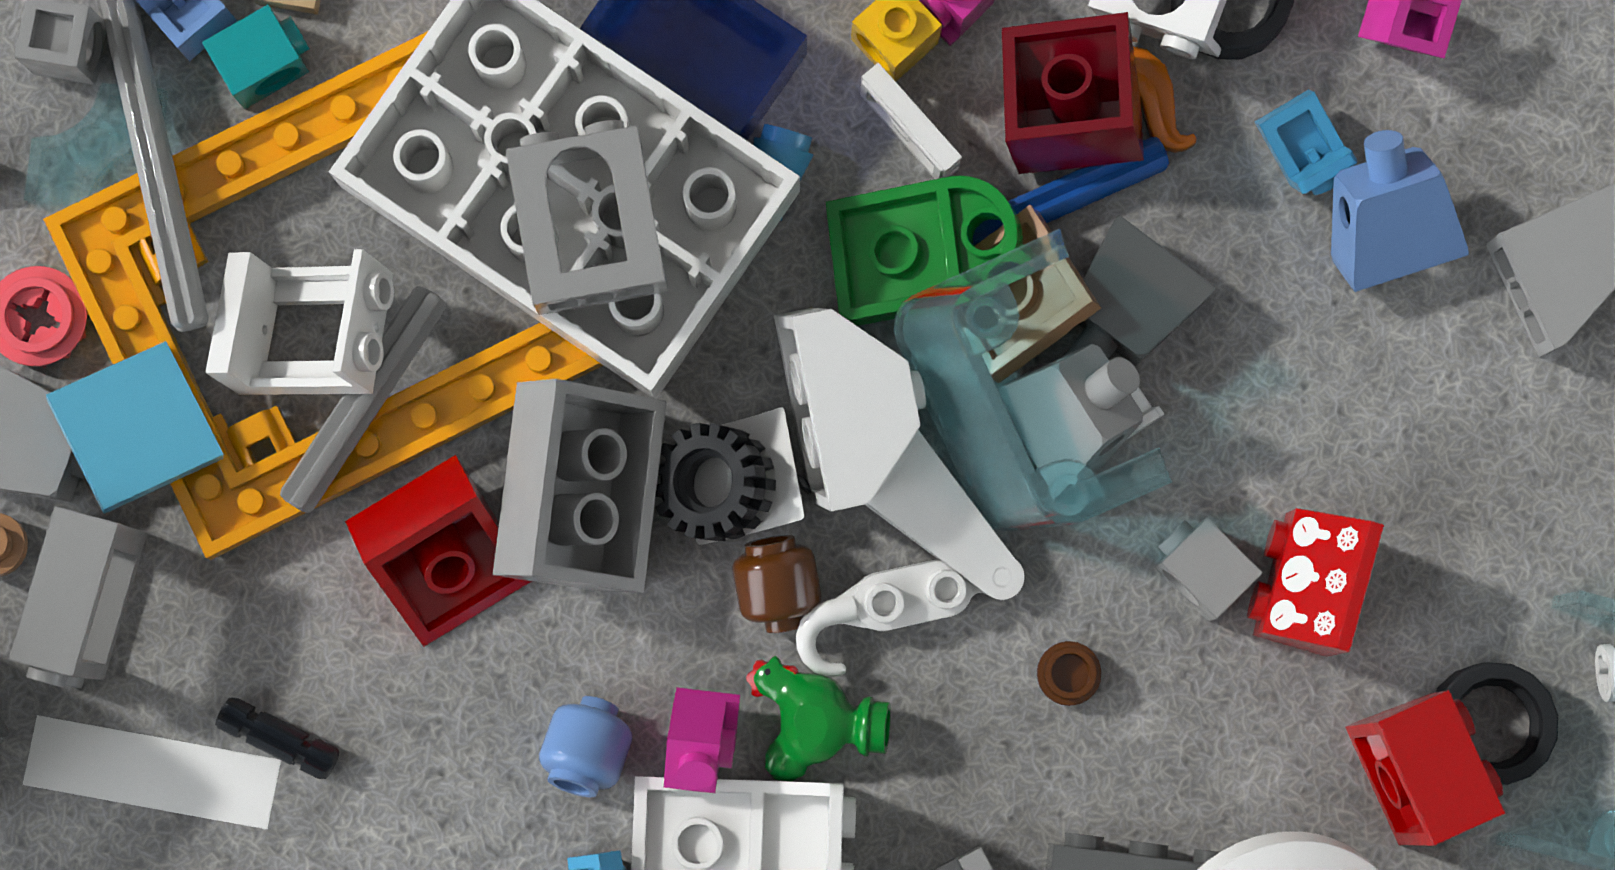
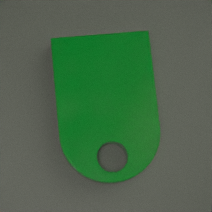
(910, 240)

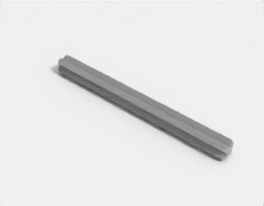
(154, 165)

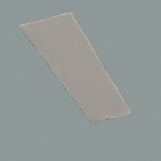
(152, 772)

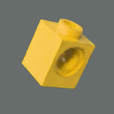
(896, 34)

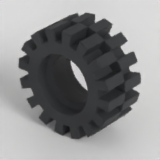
(747, 487)

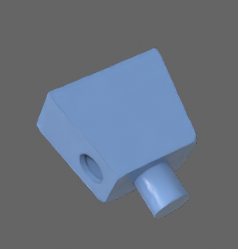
(1392, 215)

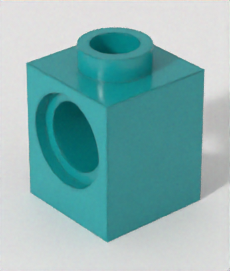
(258, 55)

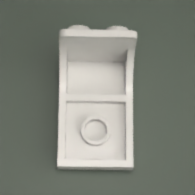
(741, 826)

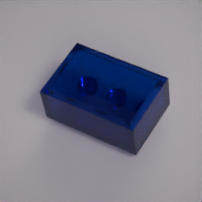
(712, 53)

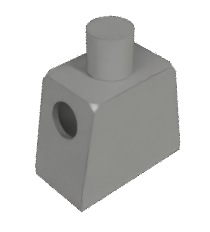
(1075, 407)
(32, 445)

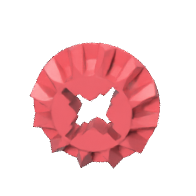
(29, 289)

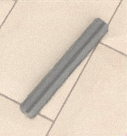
(357, 411)

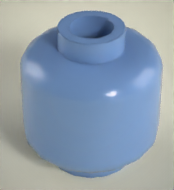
(585, 747)

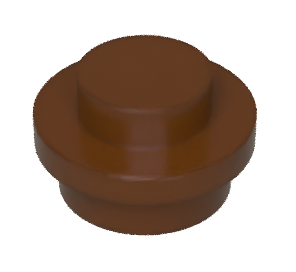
(1069, 673)

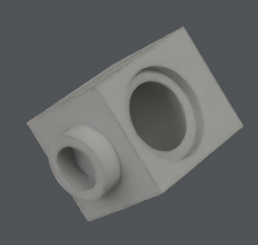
(61, 40)
(1205, 567)

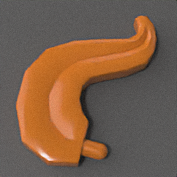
(1158, 102)

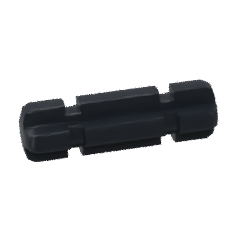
(277, 738)

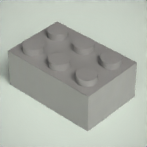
(580, 486)

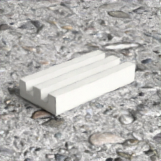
(909, 123)

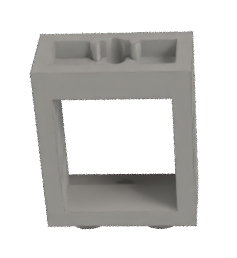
(77, 598)

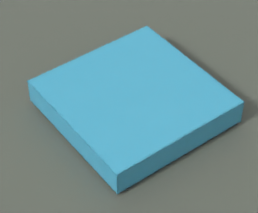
(134, 427)

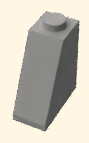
(1559, 267)

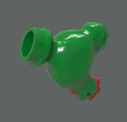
(815, 719)

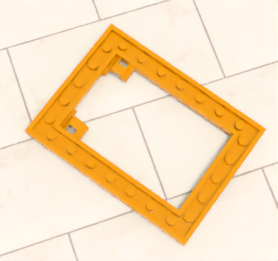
(119, 281)

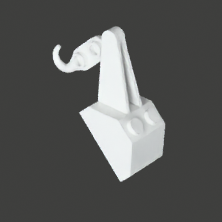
(863, 447)

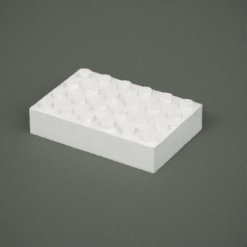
(515, 69)

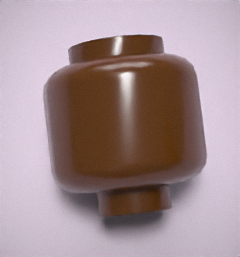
(776, 582)

